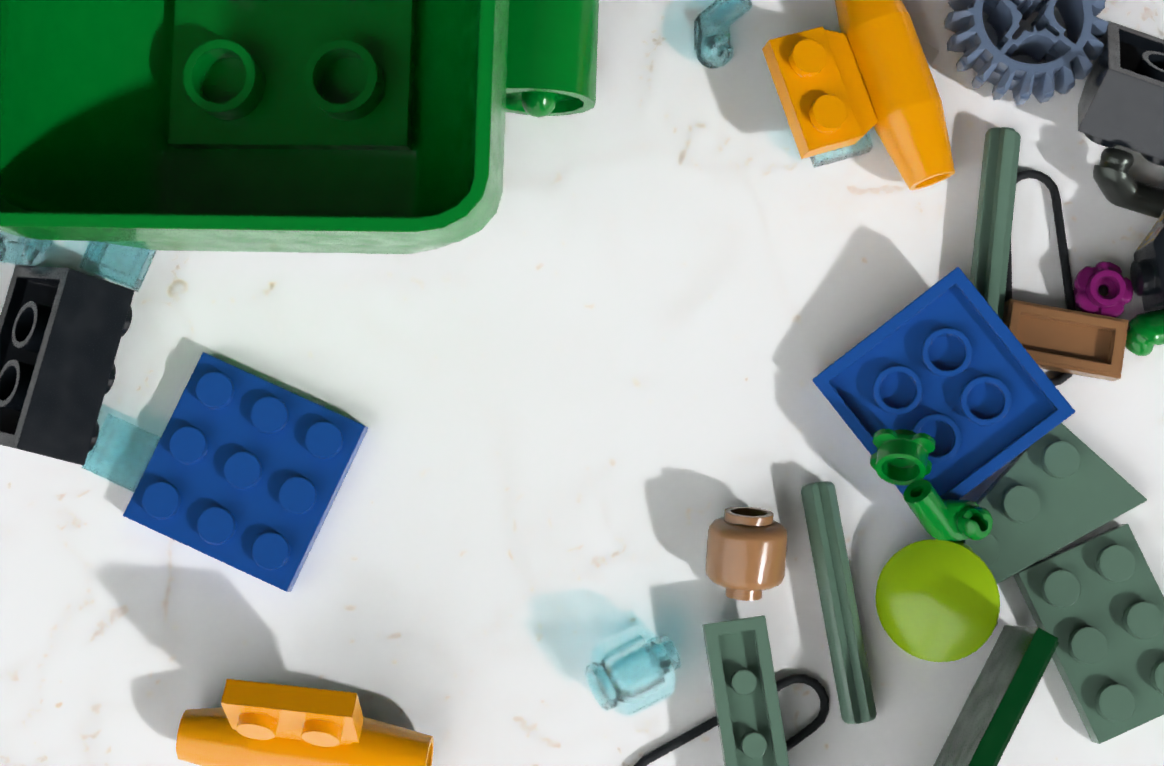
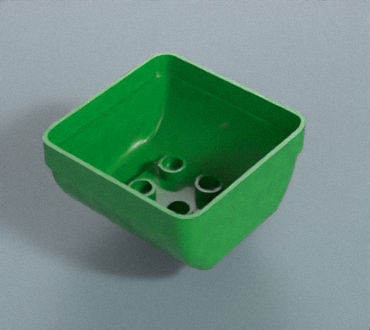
(275, 118)

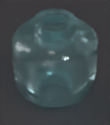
(632, 670)

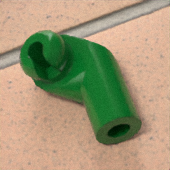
(947, 517)

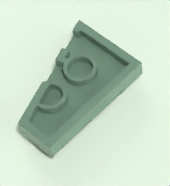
(1048, 501)

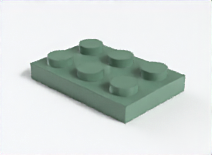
(1108, 629)

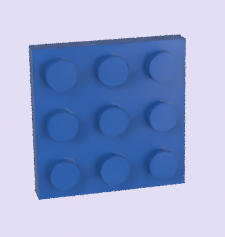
(951, 374)
(246, 472)

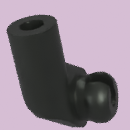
(1121, 187)

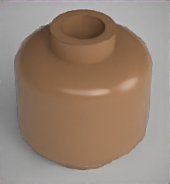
(746, 552)

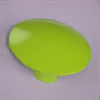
(937, 600)

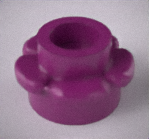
(1087, 294)

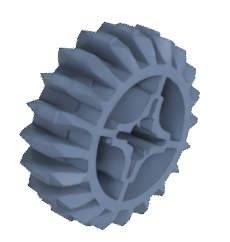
(1066, 57)

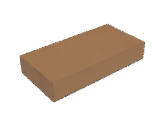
(1069, 339)

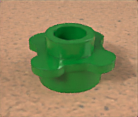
(902, 455)

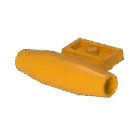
(864, 79)
(294, 728)

